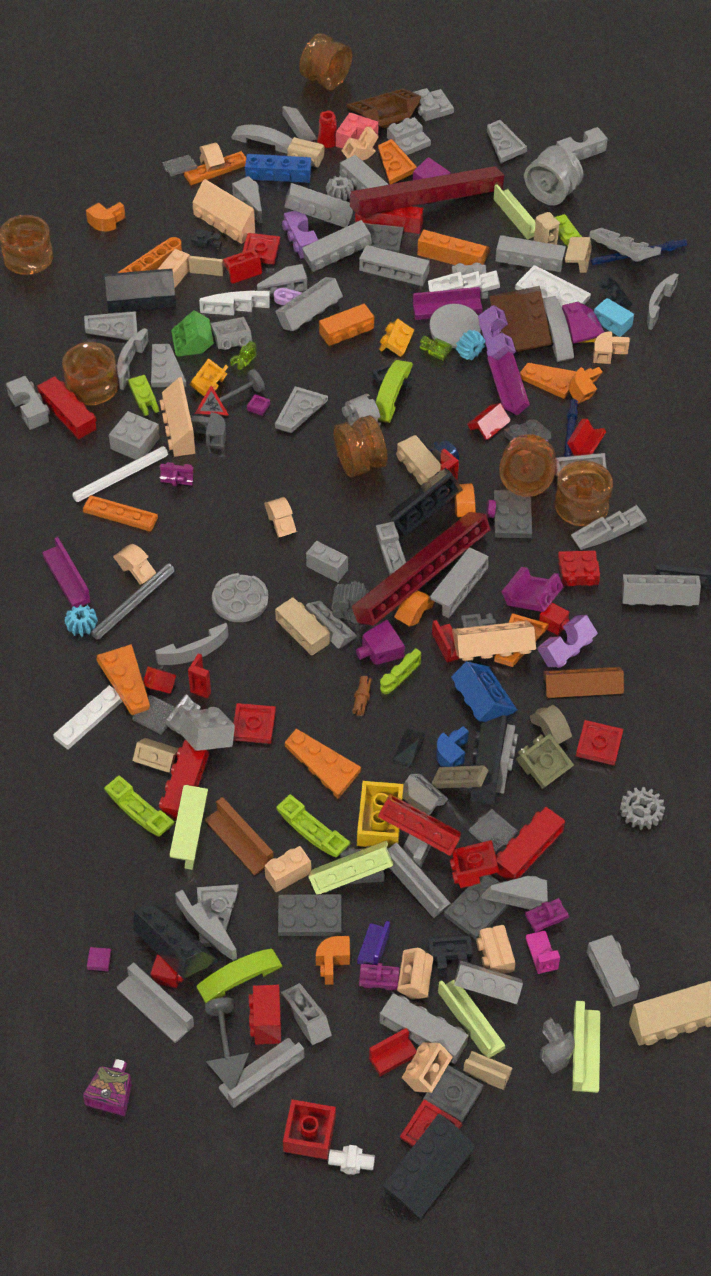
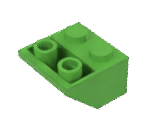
(192, 335)

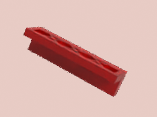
(419, 824)

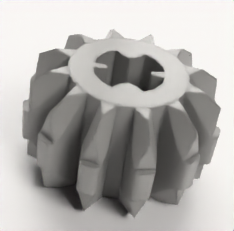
(339, 188)

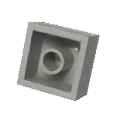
(134, 436)
(207, 728)

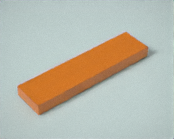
(232, 163)
(120, 513)

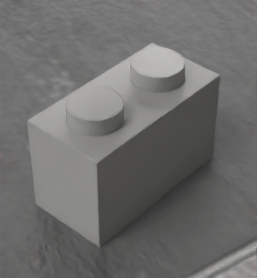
(327, 561)

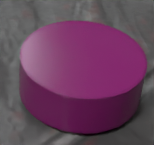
(491, 508)

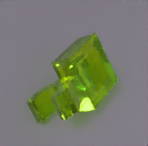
(435, 348)
(246, 355)

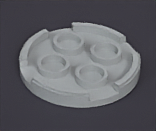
(452, 321)
(240, 597)

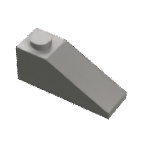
(247, 192)
(289, 277)
(523, 892)
(307, 1014)

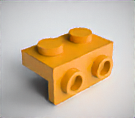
(397, 337)
(208, 376)

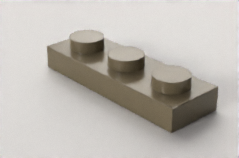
(460, 777)

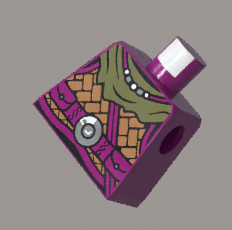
(110, 1089)

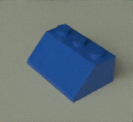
(482, 692)

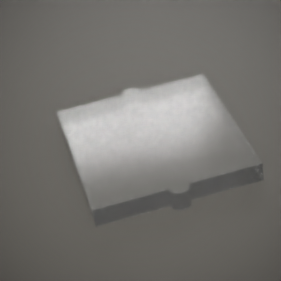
(179, 165)
(155, 716)
(493, 828)

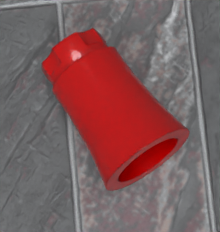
(327, 129)

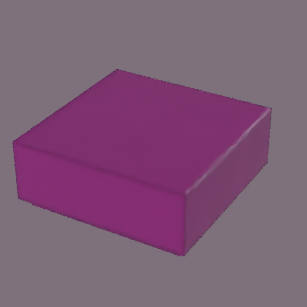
(258, 405)
(99, 959)

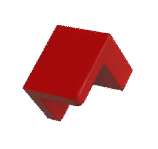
(159, 679)

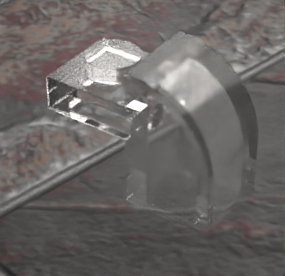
(559, 1050)

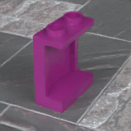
(531, 591)

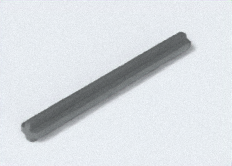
(132, 601)

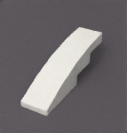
(458, 281)
(234, 301)

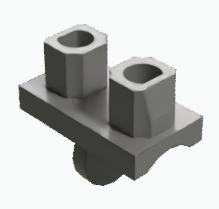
(174, 719)

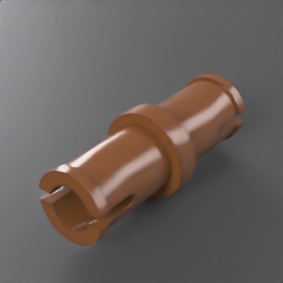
(362, 695)

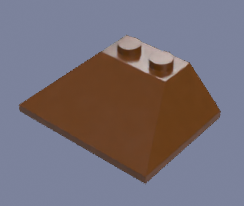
(387, 107)
(525, 317)

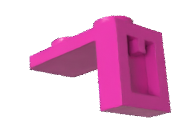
(542, 953)

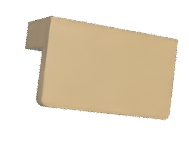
(579, 252)
(207, 266)
(155, 754)
(487, 1070)

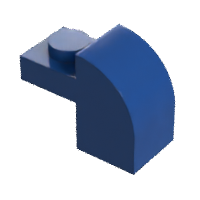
(448, 748)

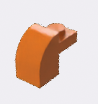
(103, 218)
(581, 384)
(465, 500)
(413, 608)
(332, 952)

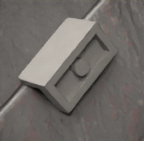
(422, 794)
(416, 850)

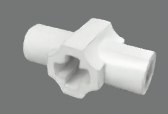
(351, 1159)

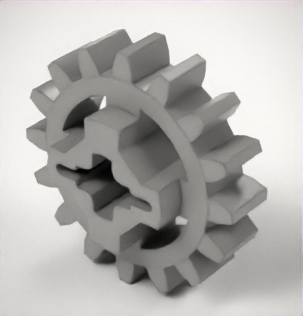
(640, 810)

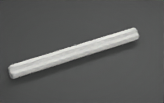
(120, 474)

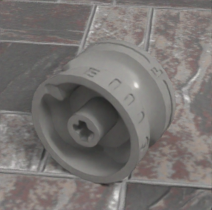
(553, 175)

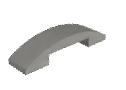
(264, 135)
(665, 288)
(559, 329)
(135, 344)
(390, 546)
(171, 656)

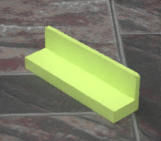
(515, 211)
(188, 824)
(350, 868)
(471, 1019)
(586, 1049)

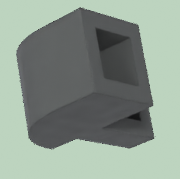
(212, 426)

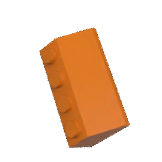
(451, 249)

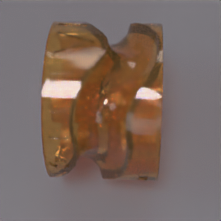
(325, 61)
(26, 244)
(90, 372)
(360, 445)
(527, 465)
(583, 492)

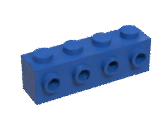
(278, 168)

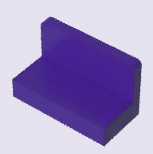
(374, 944)

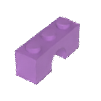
(297, 231)
(491, 324)
(579, 634)

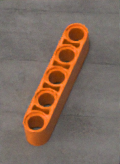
(155, 257)

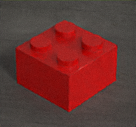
(265, 1014)
(309, 1129)

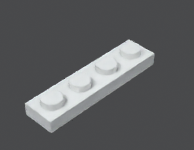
(88, 717)

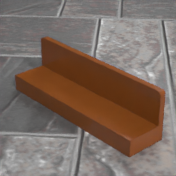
(584, 682)
(239, 837)

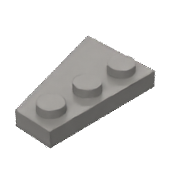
(505, 141)
(112, 325)
(164, 366)
(299, 408)
(507, 753)
(219, 902)

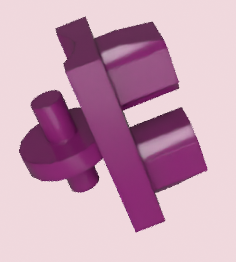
(176, 474)
(546, 915)
(379, 976)

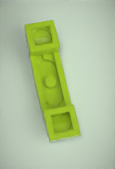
(390, 389)
(138, 808)
(310, 828)
(237, 973)

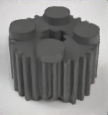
(345, 597)

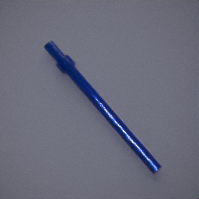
(669, 245)
(572, 415)

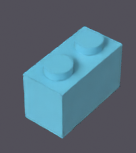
(614, 317)

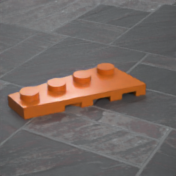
(124, 674)
(329, 766)

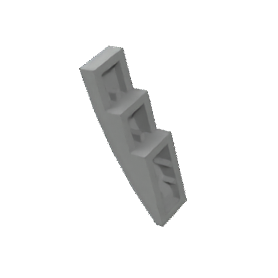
(609, 528)
(209, 929)

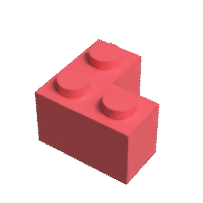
(353, 128)

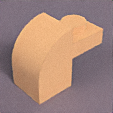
(363, 147)
(211, 156)
(607, 345)
(280, 513)
(135, 560)

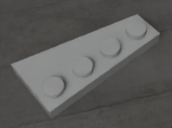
(624, 245)

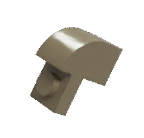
(552, 722)

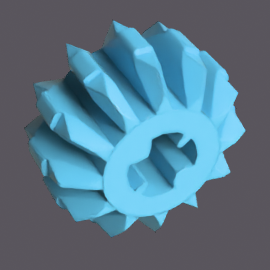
(470, 344)
(81, 620)

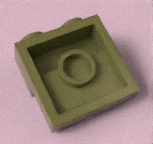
(544, 760)

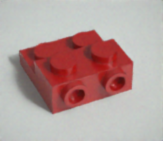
(578, 568)
(473, 863)

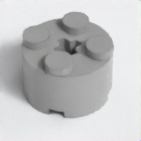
(360, 407)

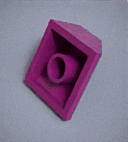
(581, 322)

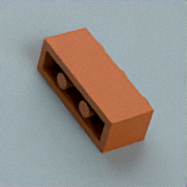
(346, 324)

